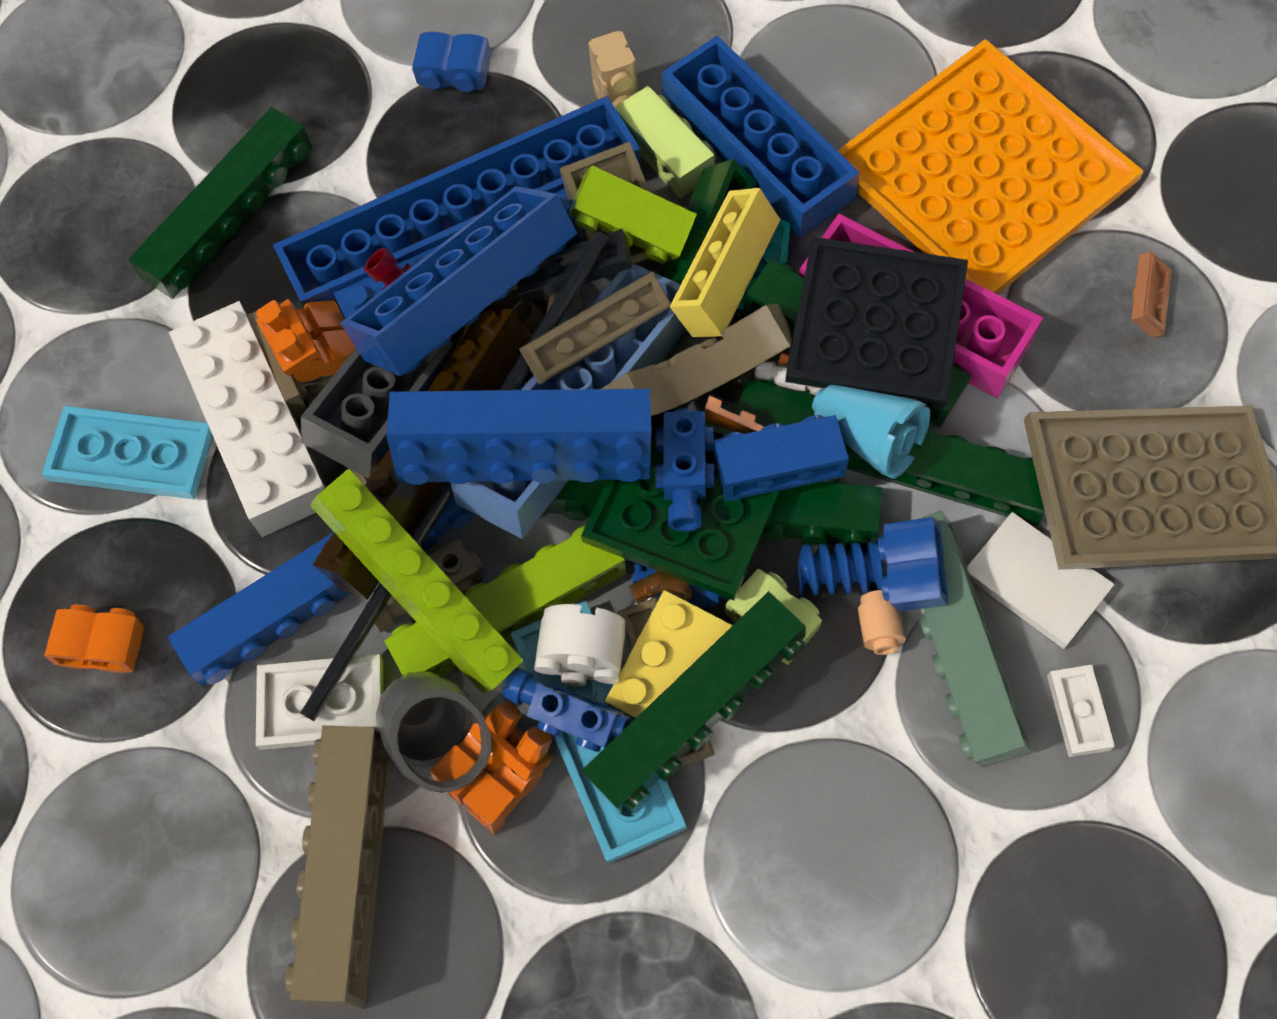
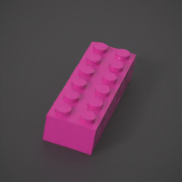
(991, 329)

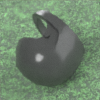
(423, 720)

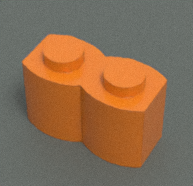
(94, 639)

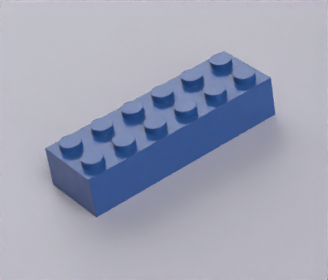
(762, 133)
(459, 279)
(520, 435)

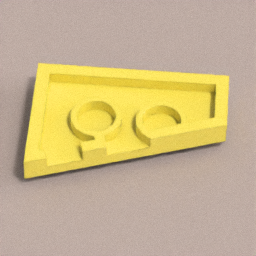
(665, 649)

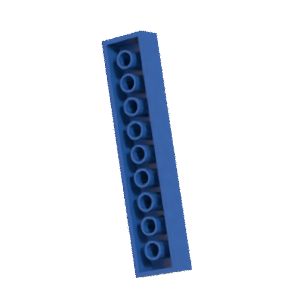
(445, 201)

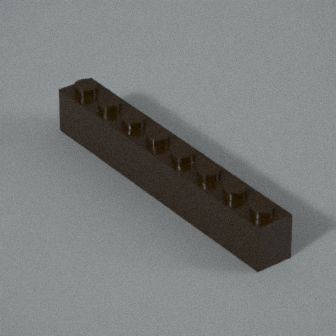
(477, 364)

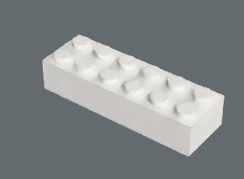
(249, 418)

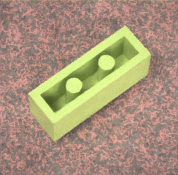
(666, 140)

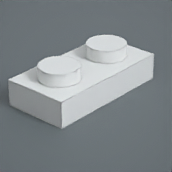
(1080, 711)

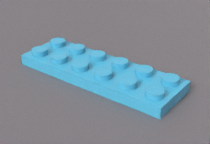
(615, 833)

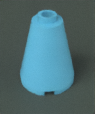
(876, 425)

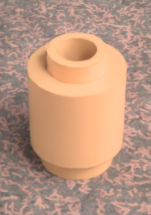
(880, 624)

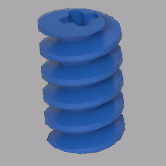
(839, 568)

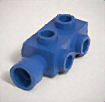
(684, 445)
(565, 710)

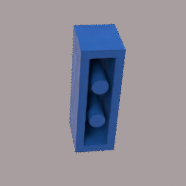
(780, 457)

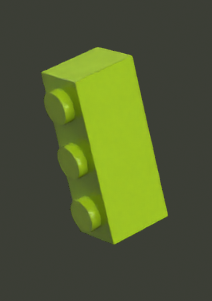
(645, 218)

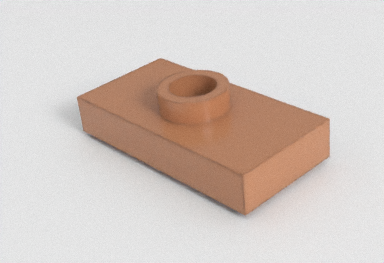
(1151, 294)

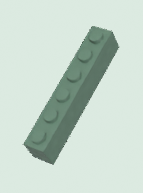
(972, 664)

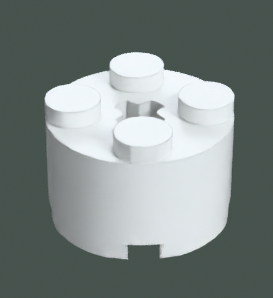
(580, 645)

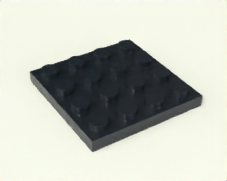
(877, 320)

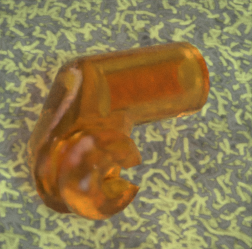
(656, 584)

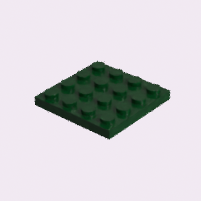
(634, 525)

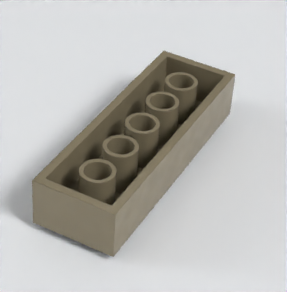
(340, 870)

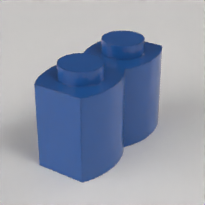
(451, 61)
(913, 564)

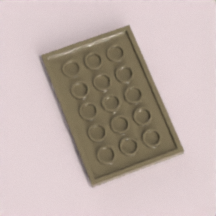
(1154, 485)

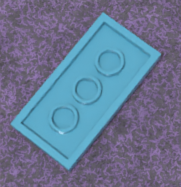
(128, 452)

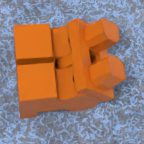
(306, 339)
(515, 762)

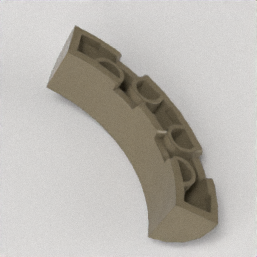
(711, 362)

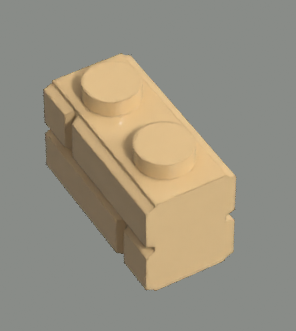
(613, 67)

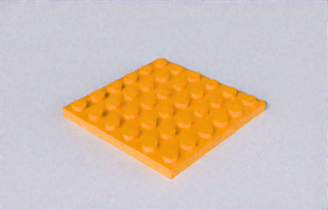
(987, 168)

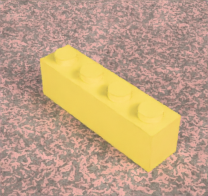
(725, 263)

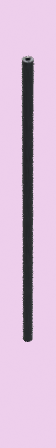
(445, 493)

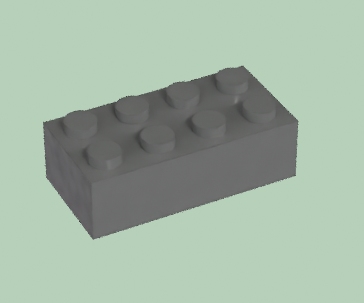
(352, 409)

